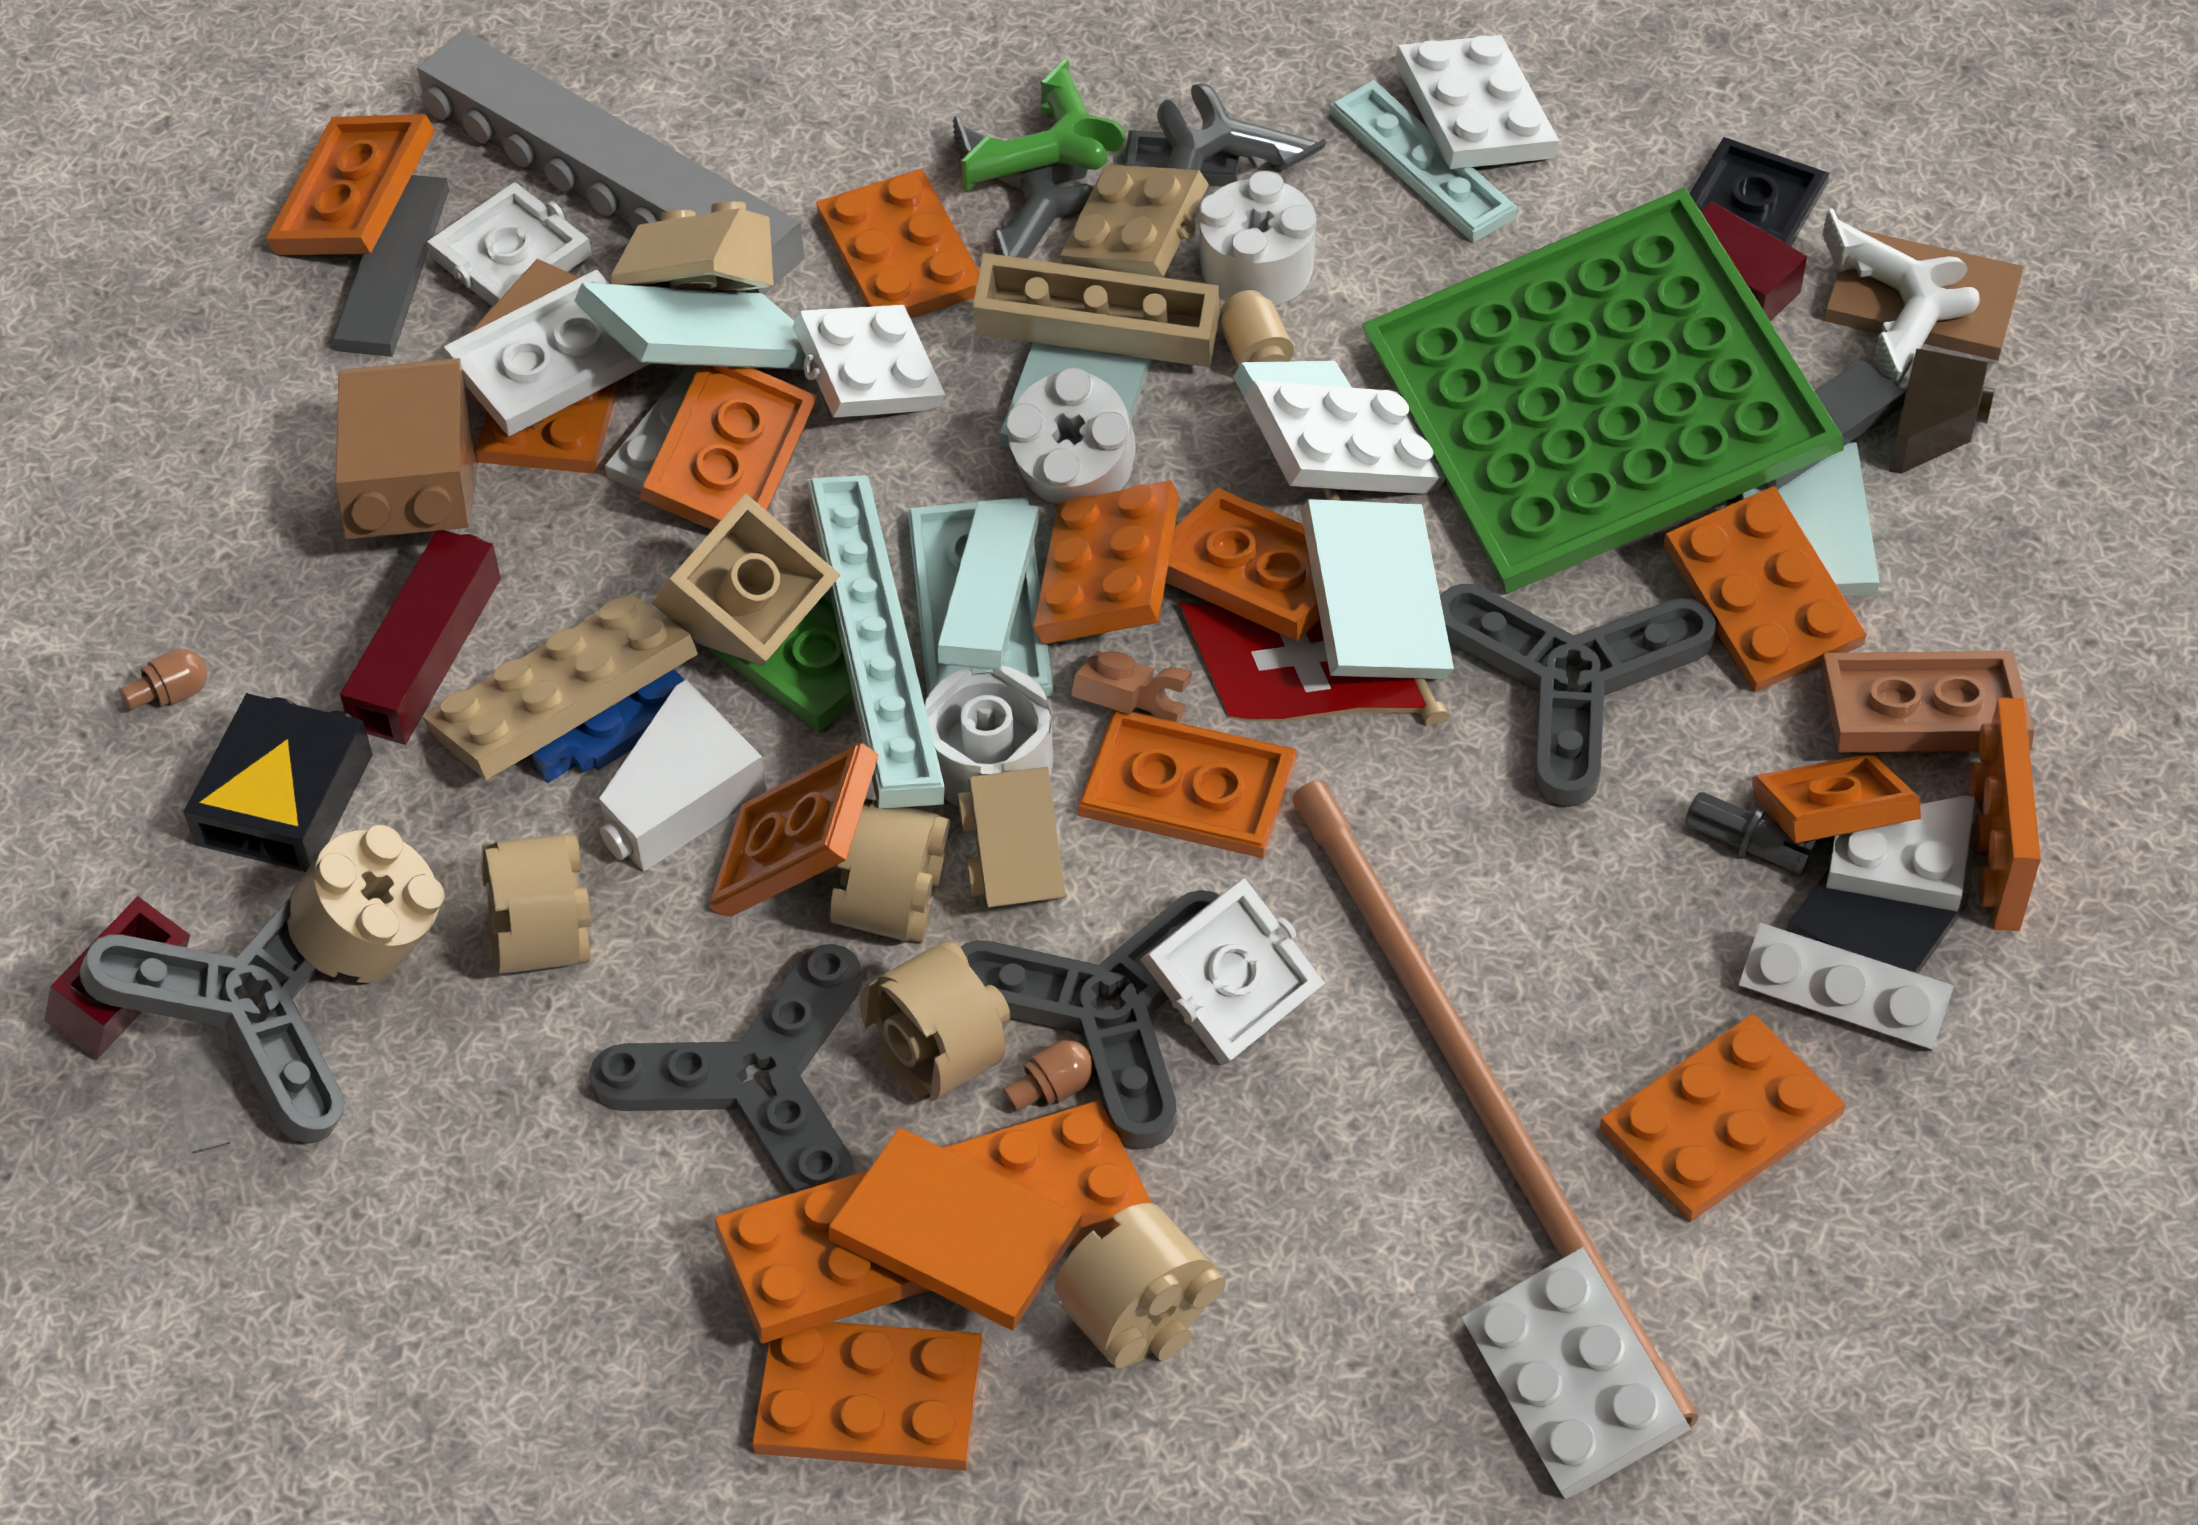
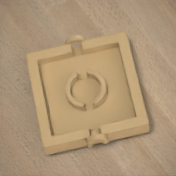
(1135, 219)

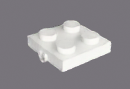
(503, 239)
(867, 360)
(1233, 971)

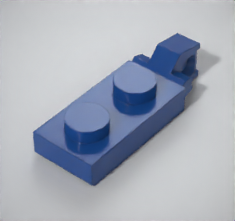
(607, 733)

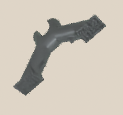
(1228, 135)
(1042, 198)

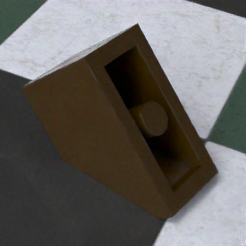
(1940, 407)

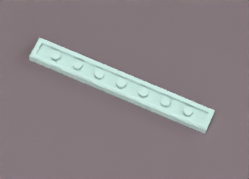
(875, 643)

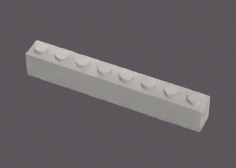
(582, 144)

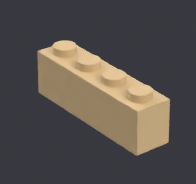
(1096, 309)

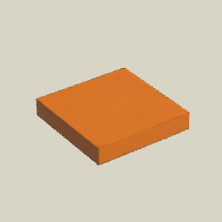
(1835, 797)

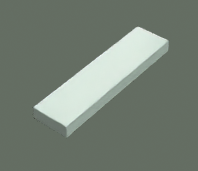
(1413, 155)
(988, 585)

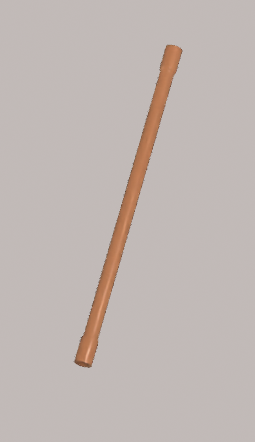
(1334, 835)

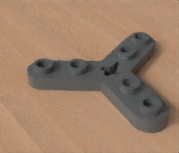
(1607, 661)
(204, 990)
(1121, 1041)
(713, 1073)

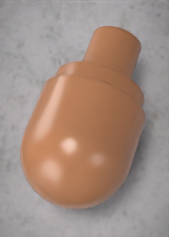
(167, 677)
(1052, 1073)

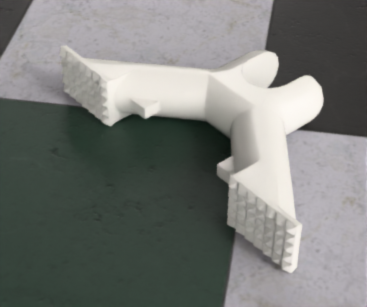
(1914, 279)

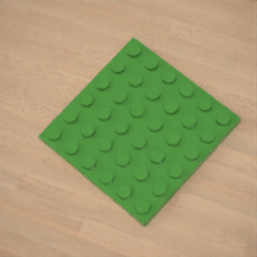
(1601, 389)

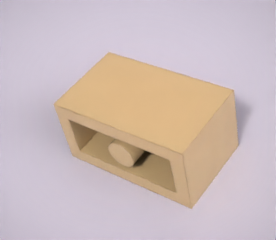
(1013, 838)

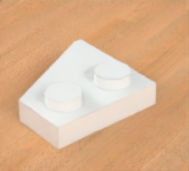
(1908, 860)

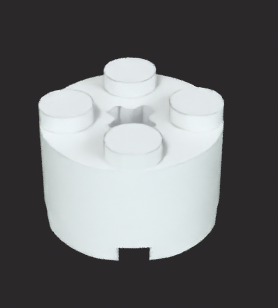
(1258, 238)
(1066, 407)
(988, 726)

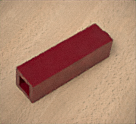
(421, 635)

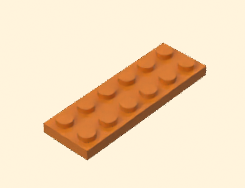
(803, 1280)

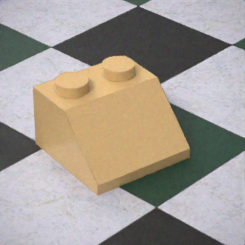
(701, 251)
(745, 585)

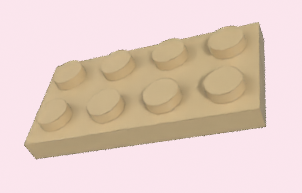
(559, 685)

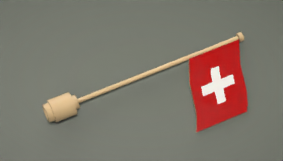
(1253, 667)

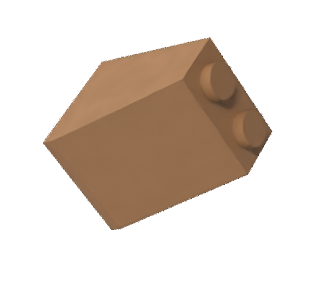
(404, 449)

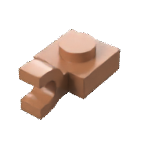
(1123, 685)

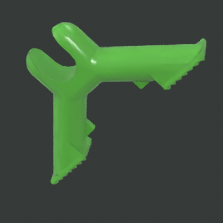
(1072, 140)

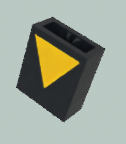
(278, 782)

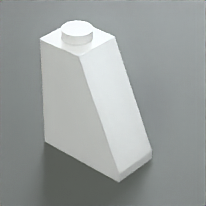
(678, 780)

